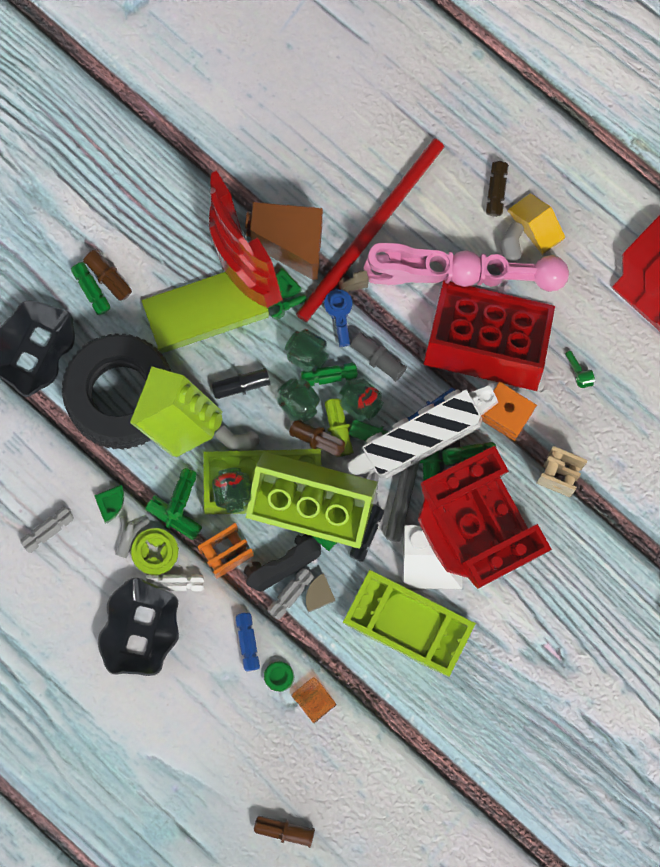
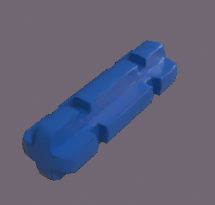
(247, 642)

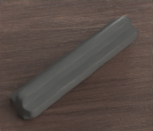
(401, 503)

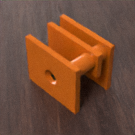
(509, 413)
(239, 546)

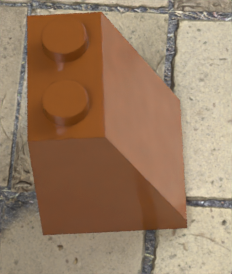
(288, 234)

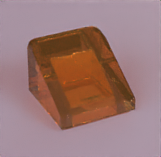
(313, 700)

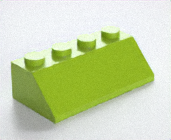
(175, 413)
(311, 499)

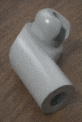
(510, 243)
(241, 442)

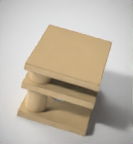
(555, 464)

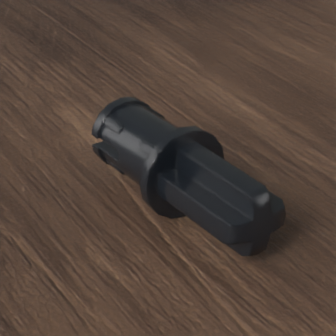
(240, 383)

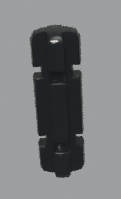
(372, 526)

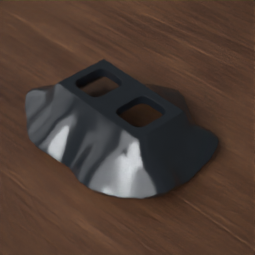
(15, 341)
(121, 625)

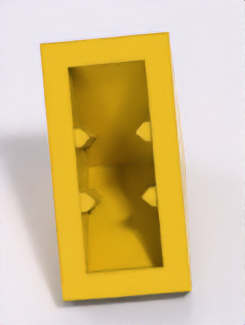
(538, 222)

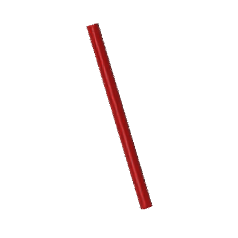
(370, 230)

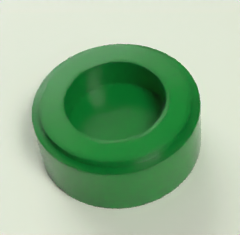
(279, 676)

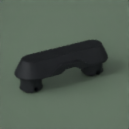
(265, 576)

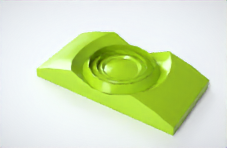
(409, 623)

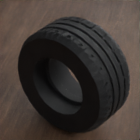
(87, 367)

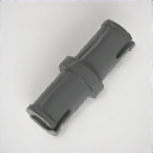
(378, 356)

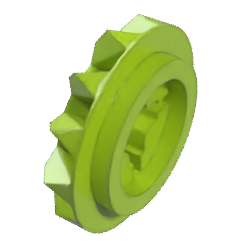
(156, 537)

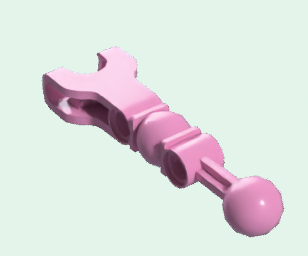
(464, 268)

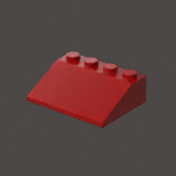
(490, 335)

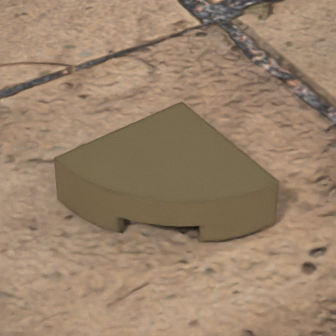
(359, 281)
(319, 594)

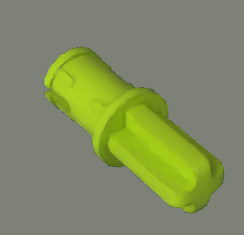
(338, 424)

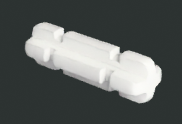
(177, 582)

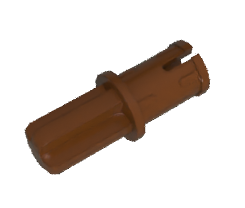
(107, 275)
(317, 438)
(284, 831)

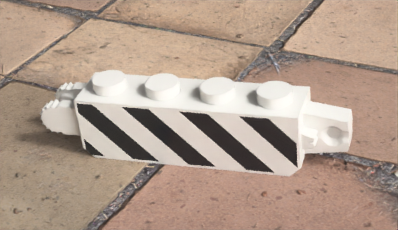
(424, 434)

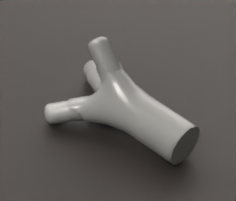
(129, 532)

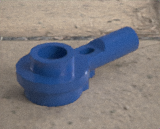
(338, 305)

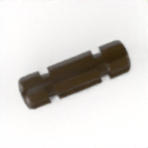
(497, 188)

